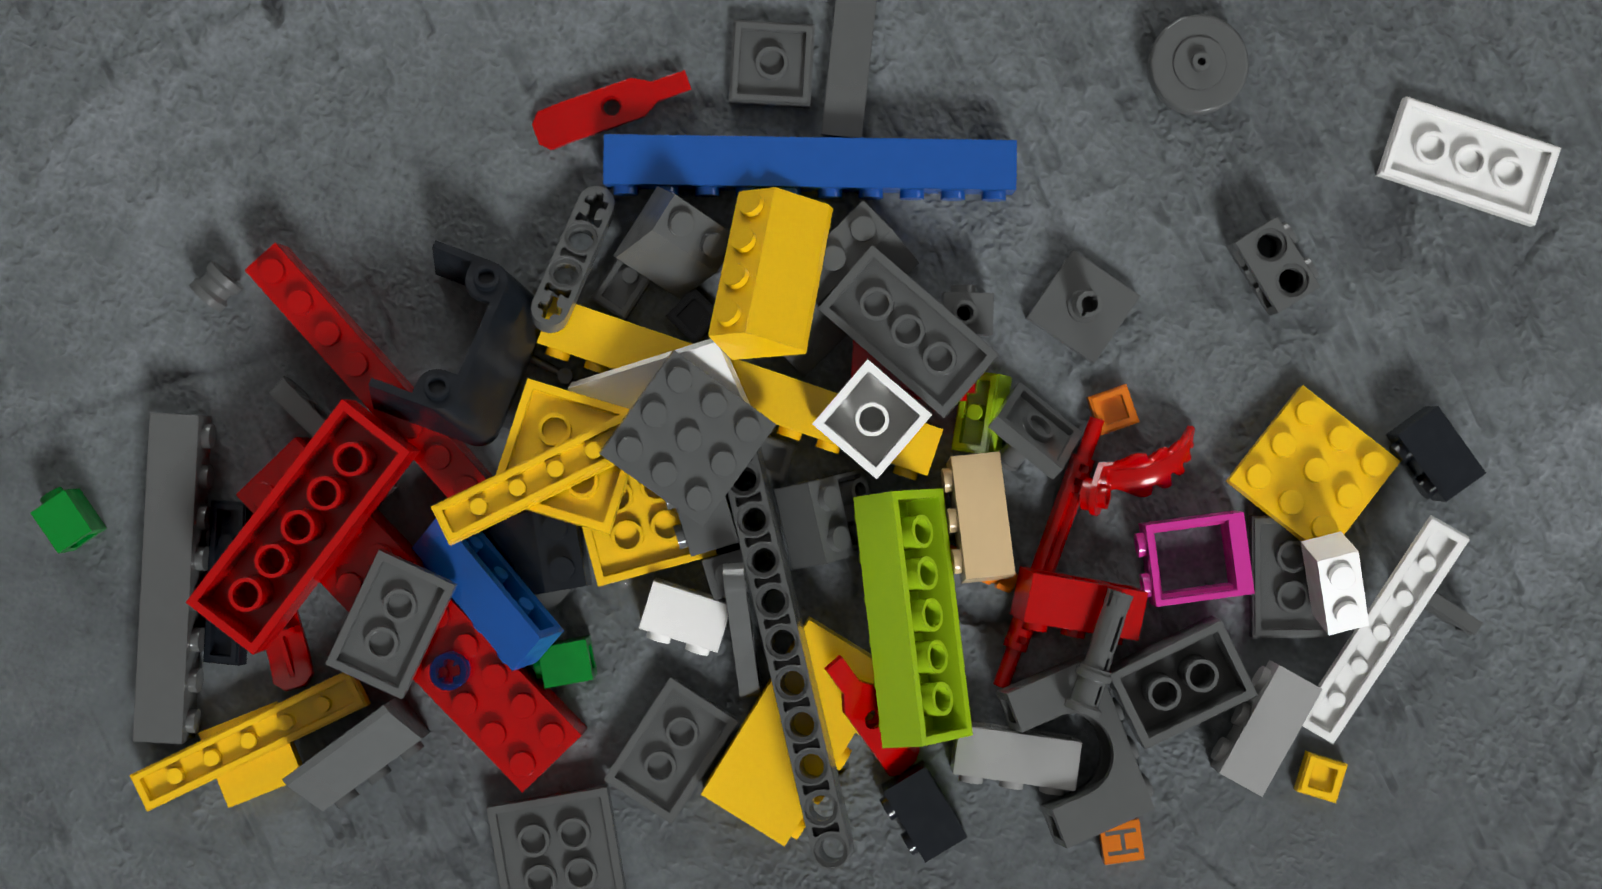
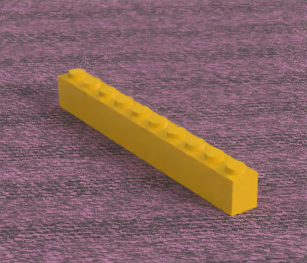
(784, 400)

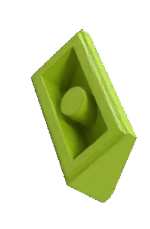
(976, 414)

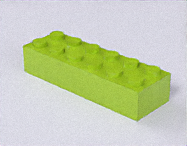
(912, 617)

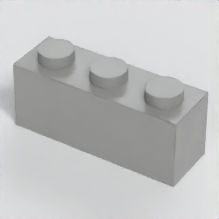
(1264, 727)
(1017, 758)

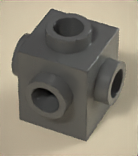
(978, 305)

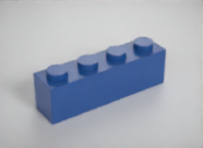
(491, 596)

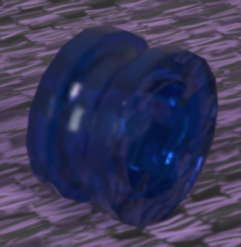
(441, 661)

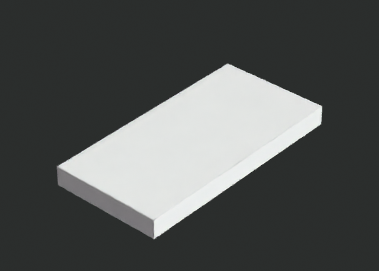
(1468, 161)
(625, 384)

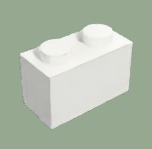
(1335, 583)
(684, 616)

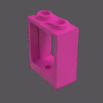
(1235, 552)

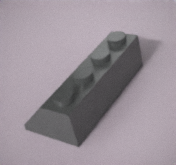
(843, 250)

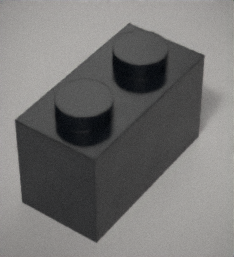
(1434, 454)
(923, 812)

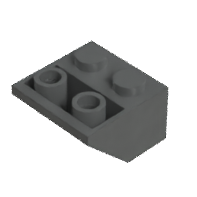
(821, 518)

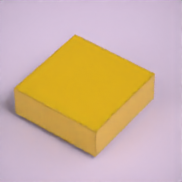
(1320, 776)

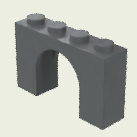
(1115, 789)

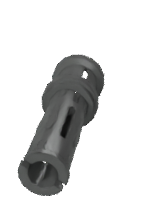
(1094, 672)

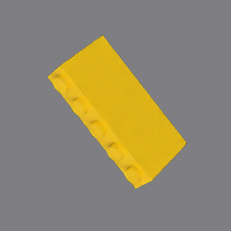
(756, 772)

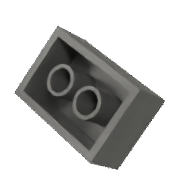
(1180, 681)

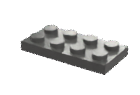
(908, 331)

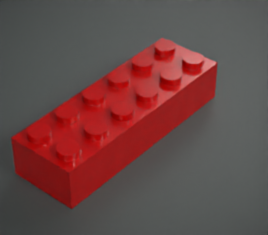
(302, 526)

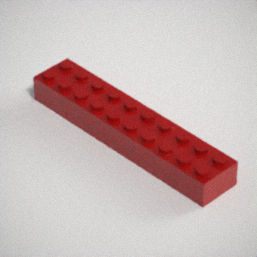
(499, 709)

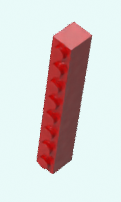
(358, 360)

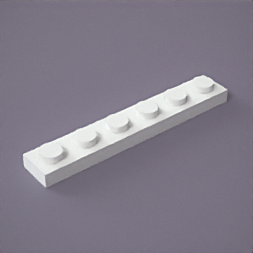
(1389, 622)

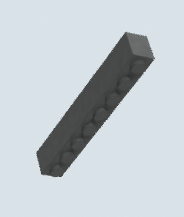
(170, 572)

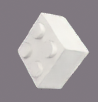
(872, 419)

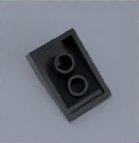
(543, 551)

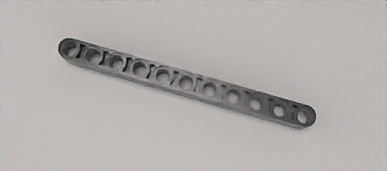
(797, 660)

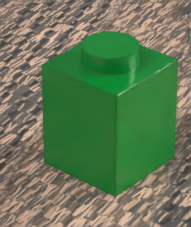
(67, 519)
(567, 662)

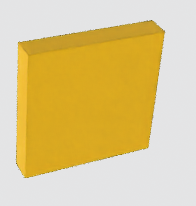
(259, 775)

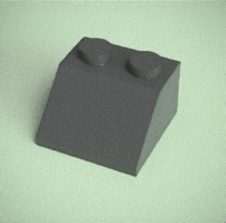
(674, 244)

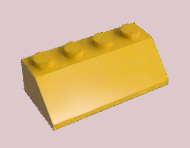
(770, 274)

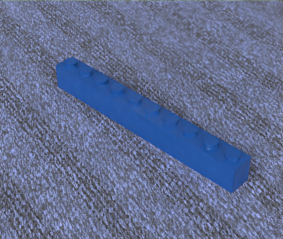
(811, 165)

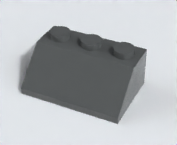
(359, 755)

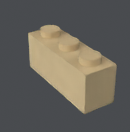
(978, 517)

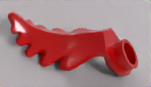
(1136, 473)

